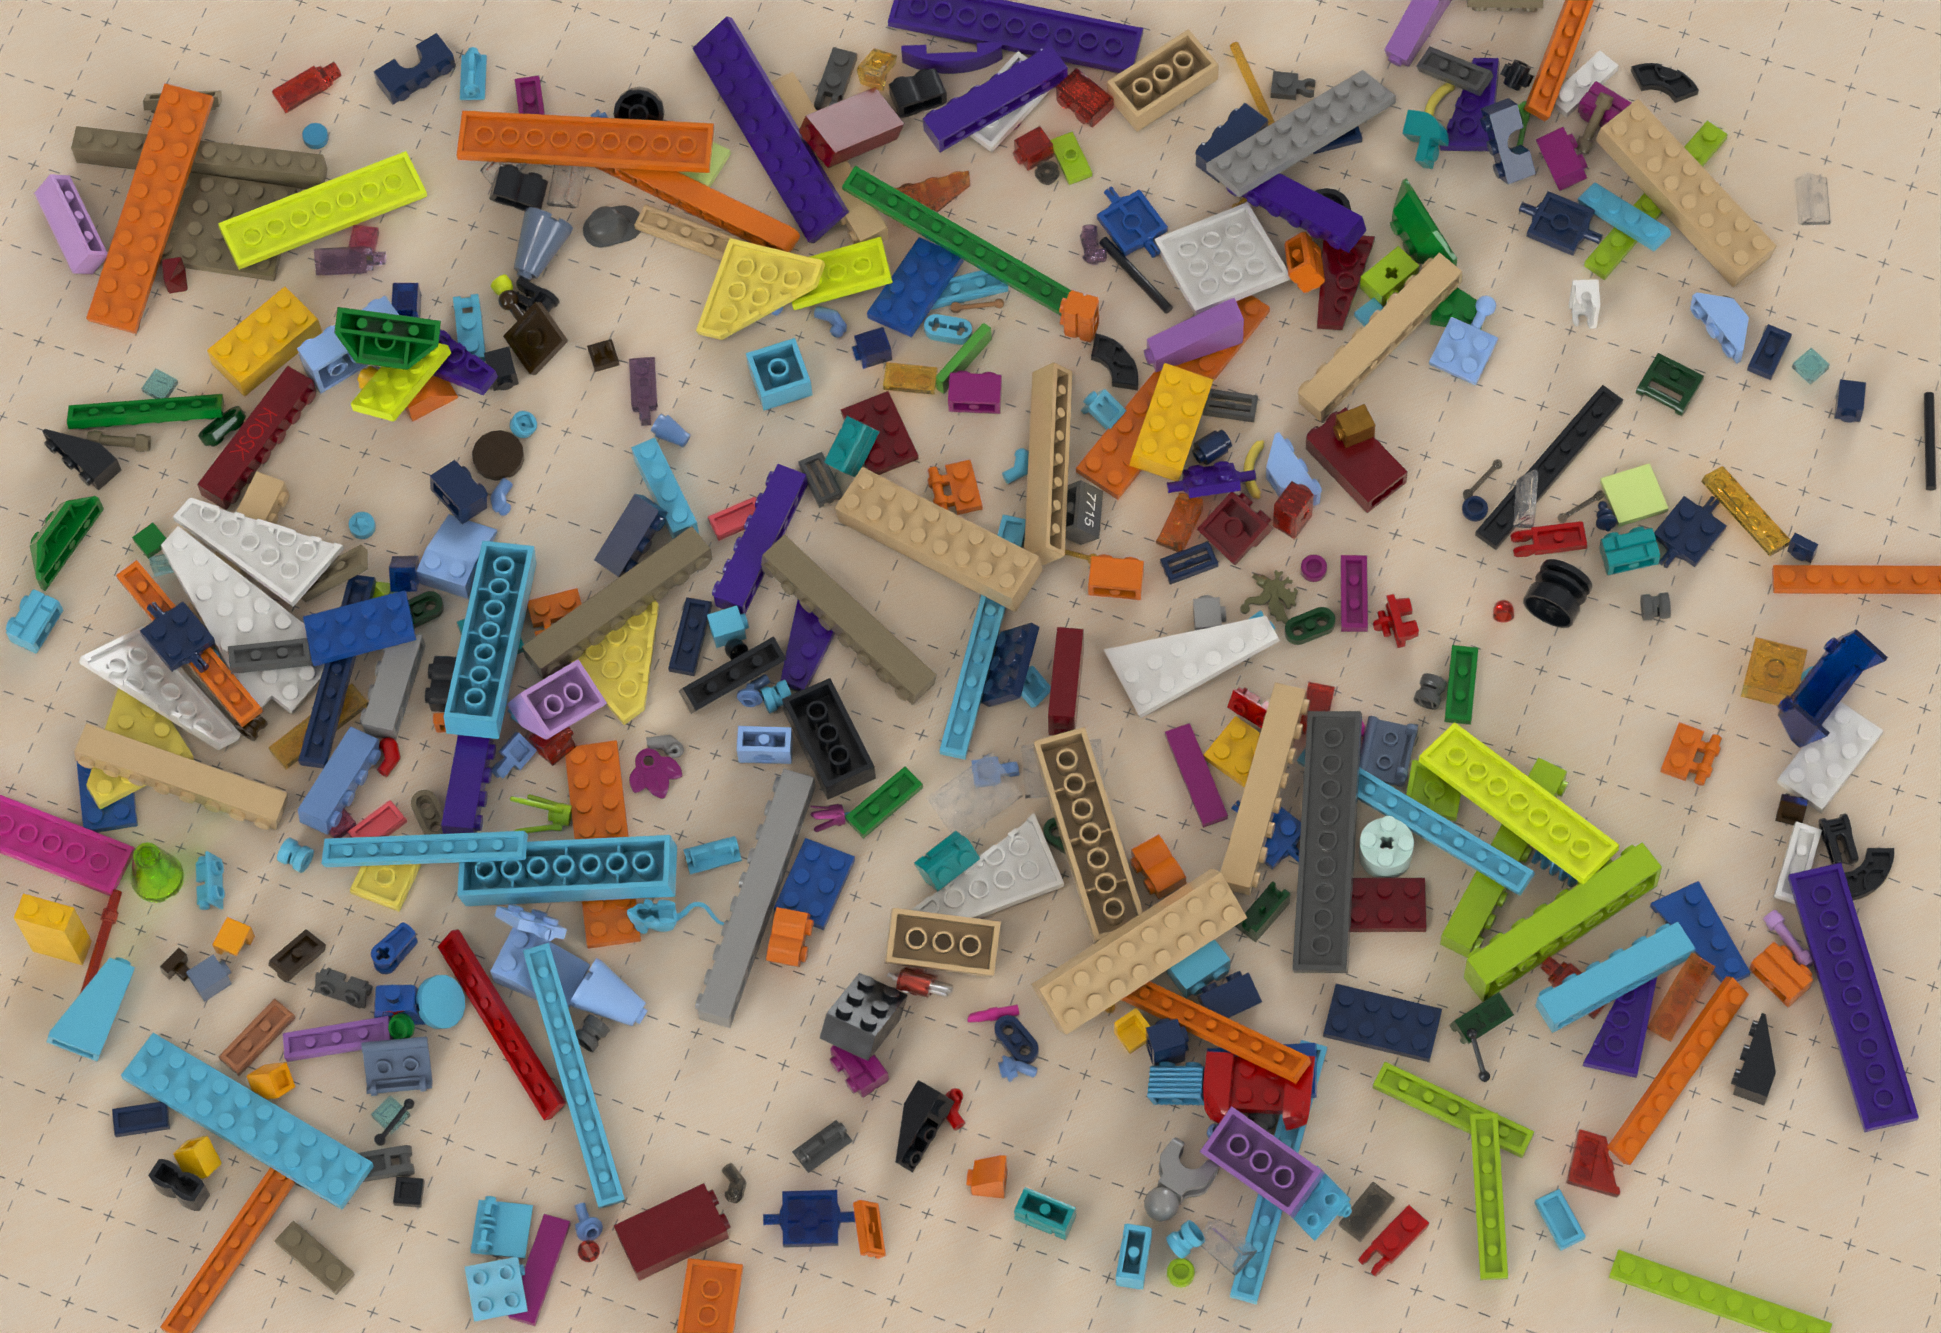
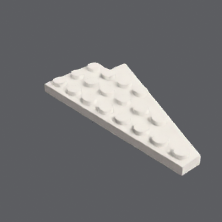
(240, 615)

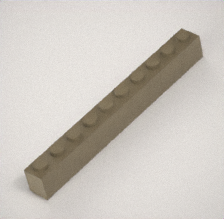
(212, 158)

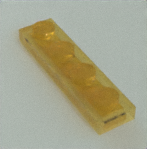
(1746, 511)
(289, 746)

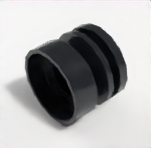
(1557, 593)

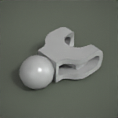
(1177, 1182)

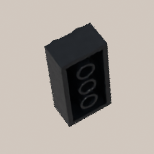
(829, 738)

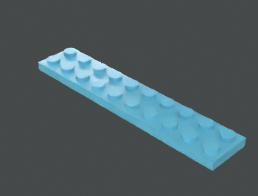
(247, 1121)

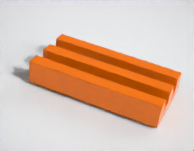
(869, 1229)

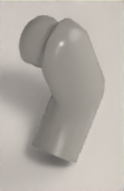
(667, 743)

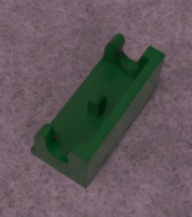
(1264, 912)
(1482, 1017)

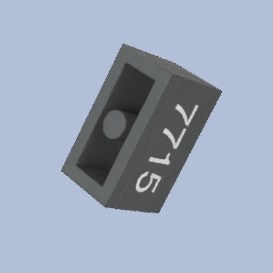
(1083, 512)

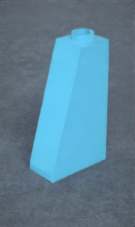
(91, 1016)

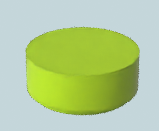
(1180, 1272)

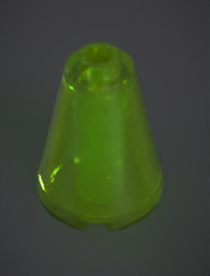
(155, 873)

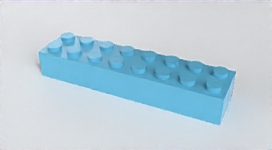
(490, 640)
(574, 872)

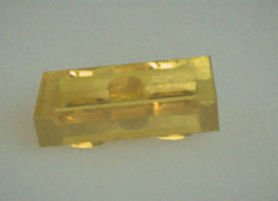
(910, 378)

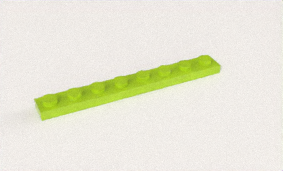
(1618, 244)
(1712, 1297)

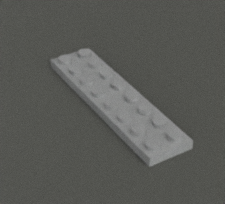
(1300, 133)

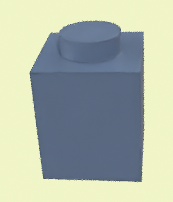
(210, 977)

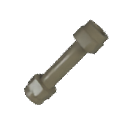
(1603, 103)
(140, 442)

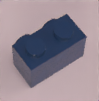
(459, 491)
(1230, 997)
(1166, 1042)

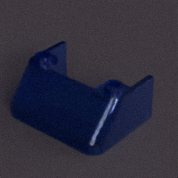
(1826, 685)

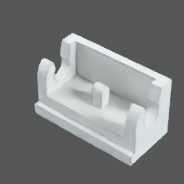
(1585, 301)

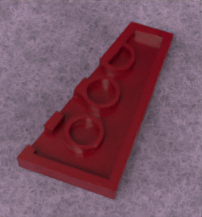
(1341, 281)

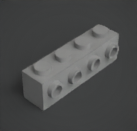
(392, 688)

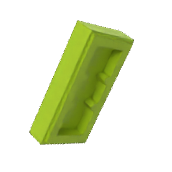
(1071, 158)

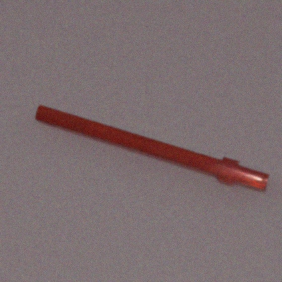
(108, 917)

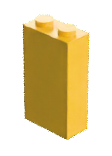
(52, 929)

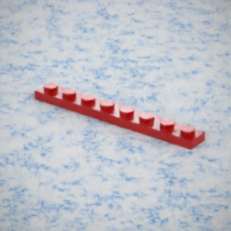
(501, 1024)

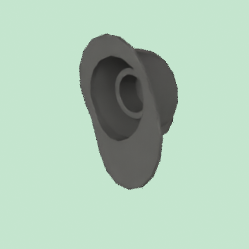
(611, 226)

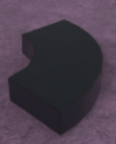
(1660, 78)
(1116, 360)
(1871, 873)

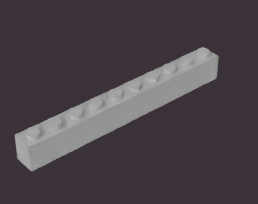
(756, 898)

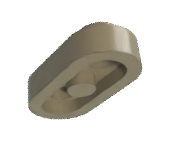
(427, 817)

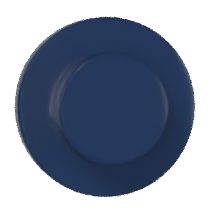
(1475, 508)

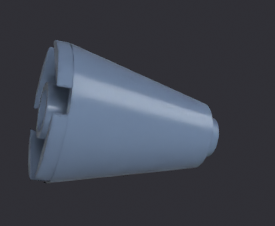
(539, 242)

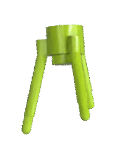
(558, 813)

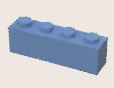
(339, 780)

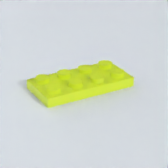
(849, 272)
(394, 388)

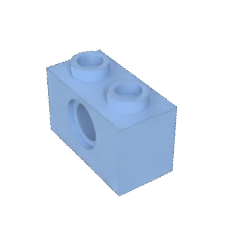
(764, 744)

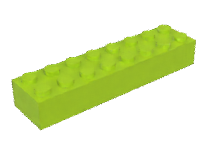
(1562, 921)

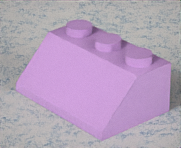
(557, 701)

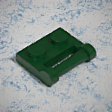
(1673, 377)

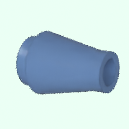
(670, 430)

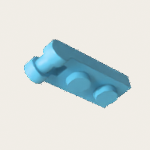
(470, 325)

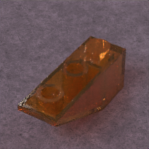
(937, 192)
(1681, 997)

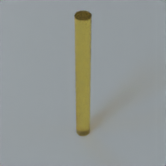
(1251, 82)

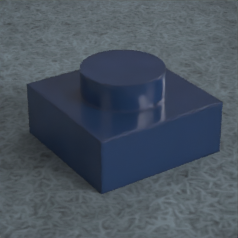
(1802, 548)

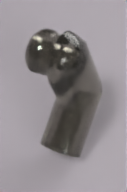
(737, 1183)

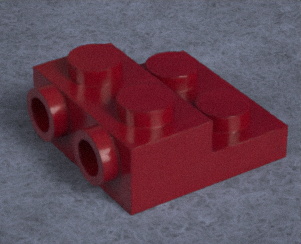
(1235, 527)

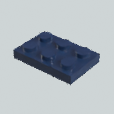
(1010, 664)

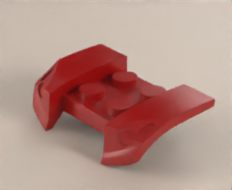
(1254, 1090)

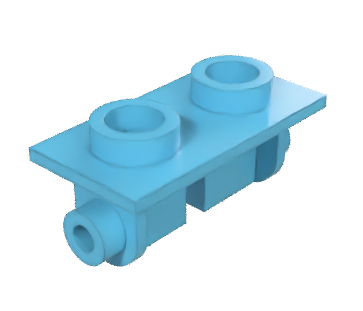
(473, 75)
(712, 855)
(209, 870)

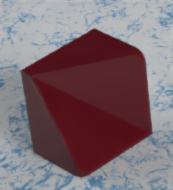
(174, 275)

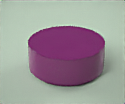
(1313, 568)

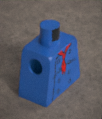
(395, 1000)

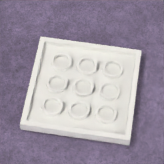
(1222, 258)

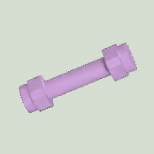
(1775, 921)

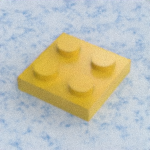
(1234, 750)

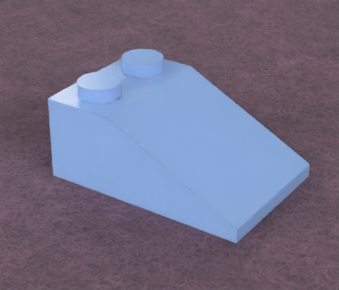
(453, 556)
(512, 971)

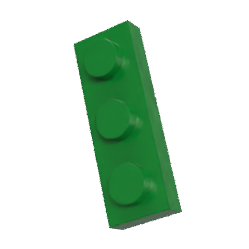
(1461, 684)
(884, 802)

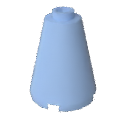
(608, 996)

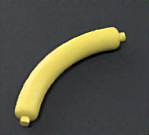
(1437, 96)
(1249, 464)

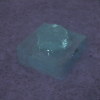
(1810, 366)

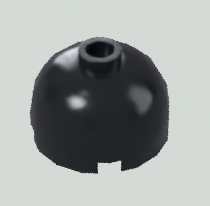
(639, 104)

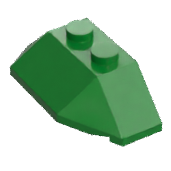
(1416, 227)
(385, 337)
(61, 536)

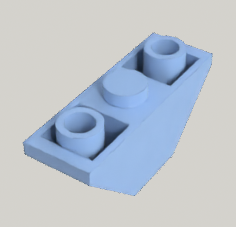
(1723, 321)
(1286, 467)

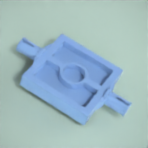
(534, 922)

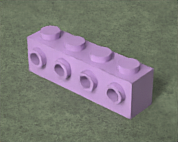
(71, 224)

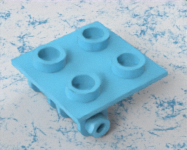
(1322, 1207)
(501, 1228)
(496, 1288)

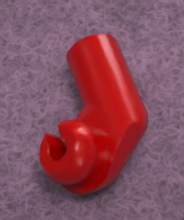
(392, 756)
(954, 1117)

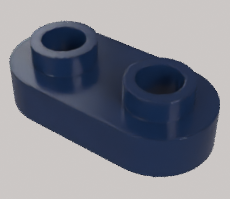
(1017, 1040)

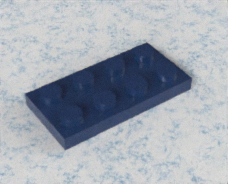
(1382, 1022)

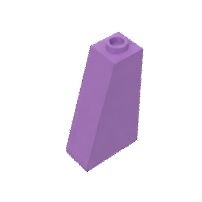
(1414, 30)
(1197, 336)

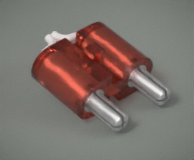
(920, 983)

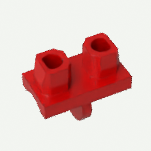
(1396, 609)

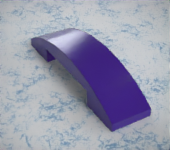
(952, 63)

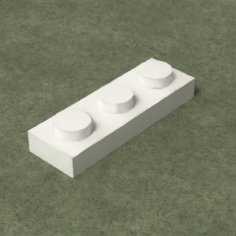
(1597, 69)
(1798, 857)

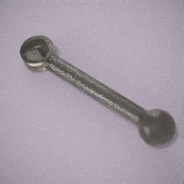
(1497, 464)
(1562, 517)

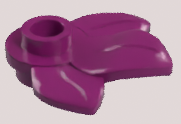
(656, 776)

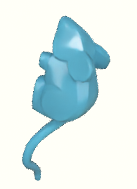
(661, 916)

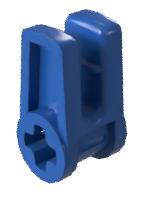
(395, 946)

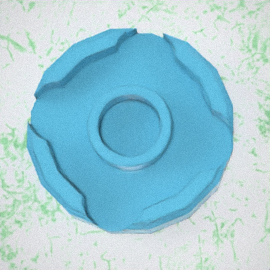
(440, 1002)

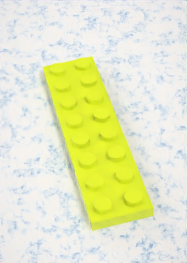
(322, 210)
(1519, 803)

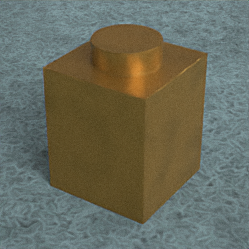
(1354, 426)

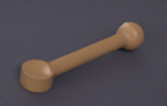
(956, 307)

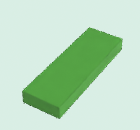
(964, 356)

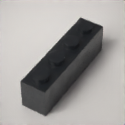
(732, 675)

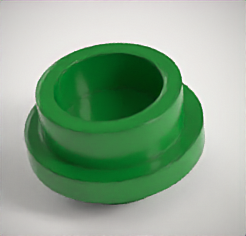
(401, 1026)

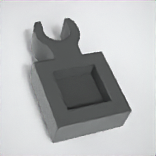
(1286, 86)

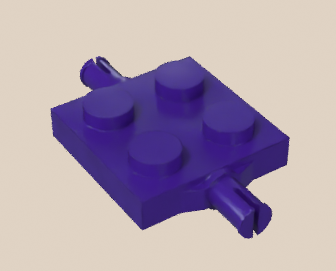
(1211, 480)

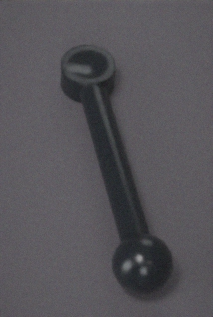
(1483, 1074)
(380, 1138)

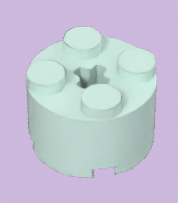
(1386, 833)

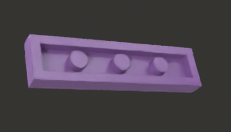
(334, 1038)

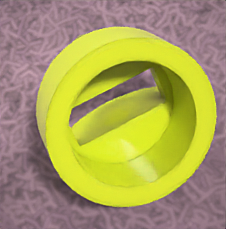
(501, 284)

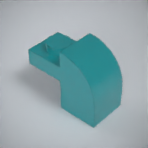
(1429, 133)

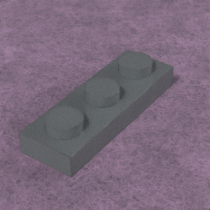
(1454, 71)
(269, 656)

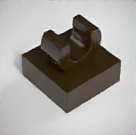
(603, 355)
(1791, 809)
(176, 965)

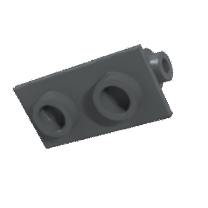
(333, 984)
(822, 1146)

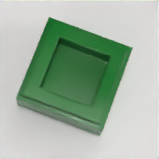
(149, 540)

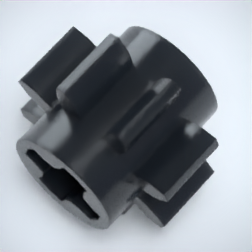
(1517, 75)

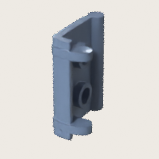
(1387, 750)
(397, 1065)

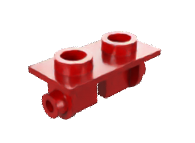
(1247, 705)

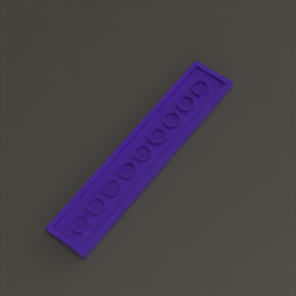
(1023, 29)
(770, 130)
(1853, 997)

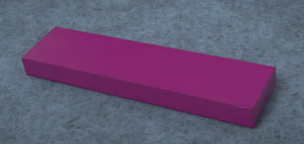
(1196, 775)
(542, 1265)

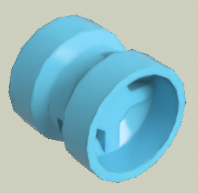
(773, 695)
(295, 855)
(1185, 1239)

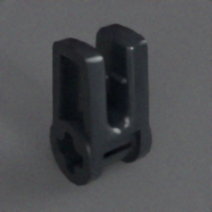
(536, 293)
(1841, 830)

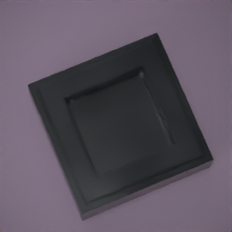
(408, 1192)

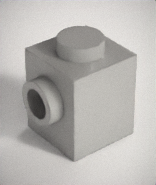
(1208, 612)

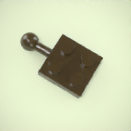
(535, 334)

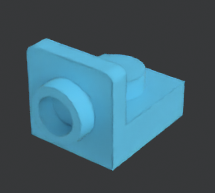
(1103, 408)
(1035, 687)

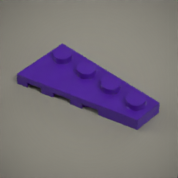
(1465, 126)
(464, 368)
(805, 649)
(1623, 1033)

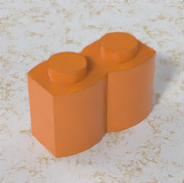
(1158, 867)
(789, 937)

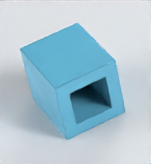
(727, 625)

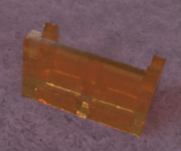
(1180, 523)

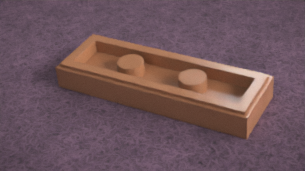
(256, 1037)

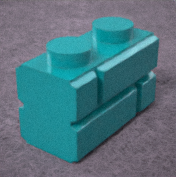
(851, 446)
(1629, 550)
(947, 860)
(1045, 1213)

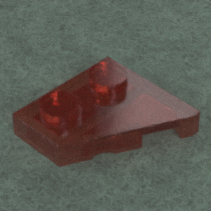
(1591, 1165)

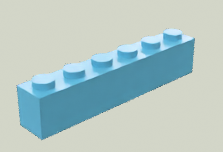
(1614, 977)

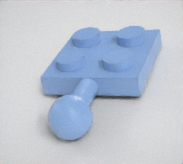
(1464, 347)

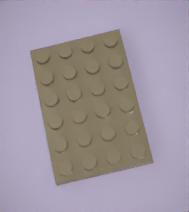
(196, 230)

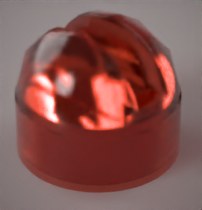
(1503, 611)
(593, 1246)

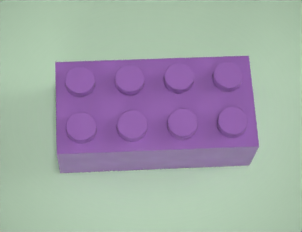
(1262, 1162)

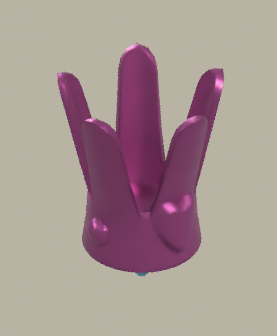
(834, 812)

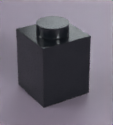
(503, 364)

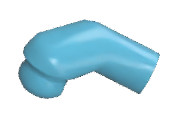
(1020, 466)

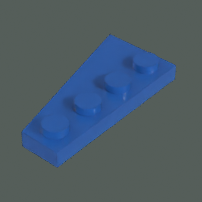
(1704, 929)

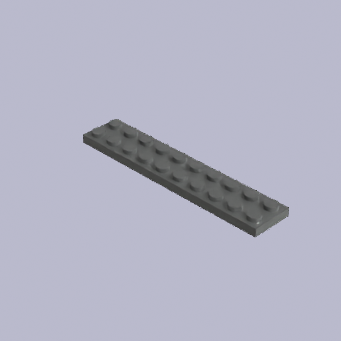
(1327, 842)

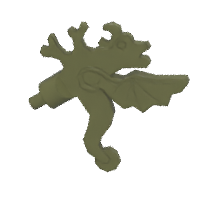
(1272, 591)

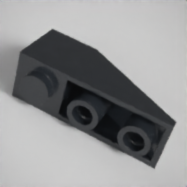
(88, 457)
(1758, 1068)
(920, 1121)

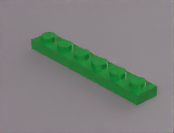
(145, 411)

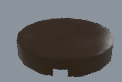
(498, 455)

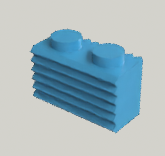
(1176, 1084)

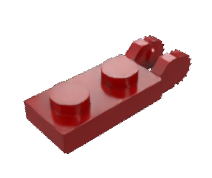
(1550, 539)
(1395, 1239)

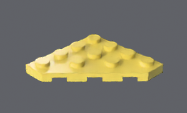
(754, 284)
(623, 664)
(143, 724)

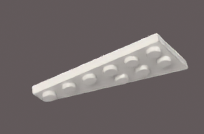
(266, 551)
(1175, 664)
(143, 675)
(1003, 877)

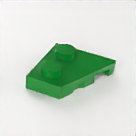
(1456, 305)

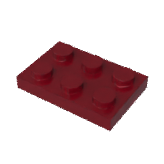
(893, 444)
(1388, 905)

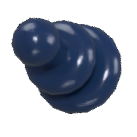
(1605, 517)

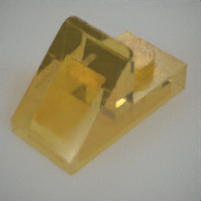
(875, 67)

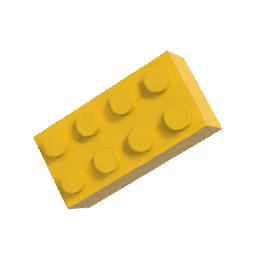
(264, 341)
(1171, 422)

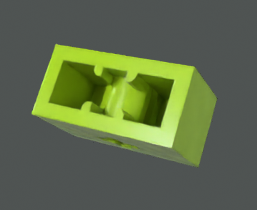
(1388, 275)

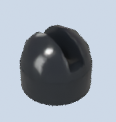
(737, 646)

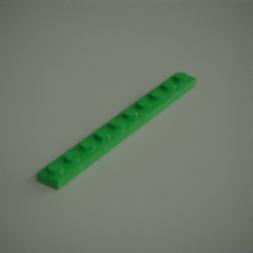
(955, 239)

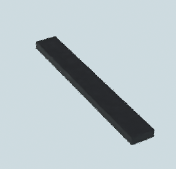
(1553, 461)

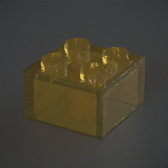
(1773, 671)

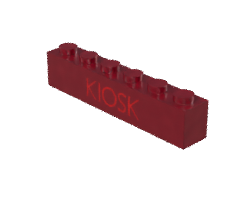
(257, 438)

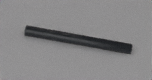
(1135, 274)
(1929, 431)

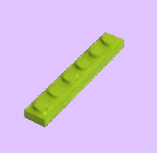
(1447, 1106)
(1489, 1196)

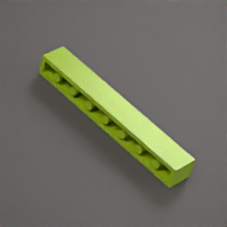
(1483, 894)

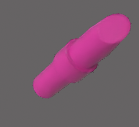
(993, 1013)

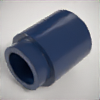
(1211, 447)

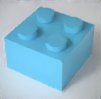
(779, 374)

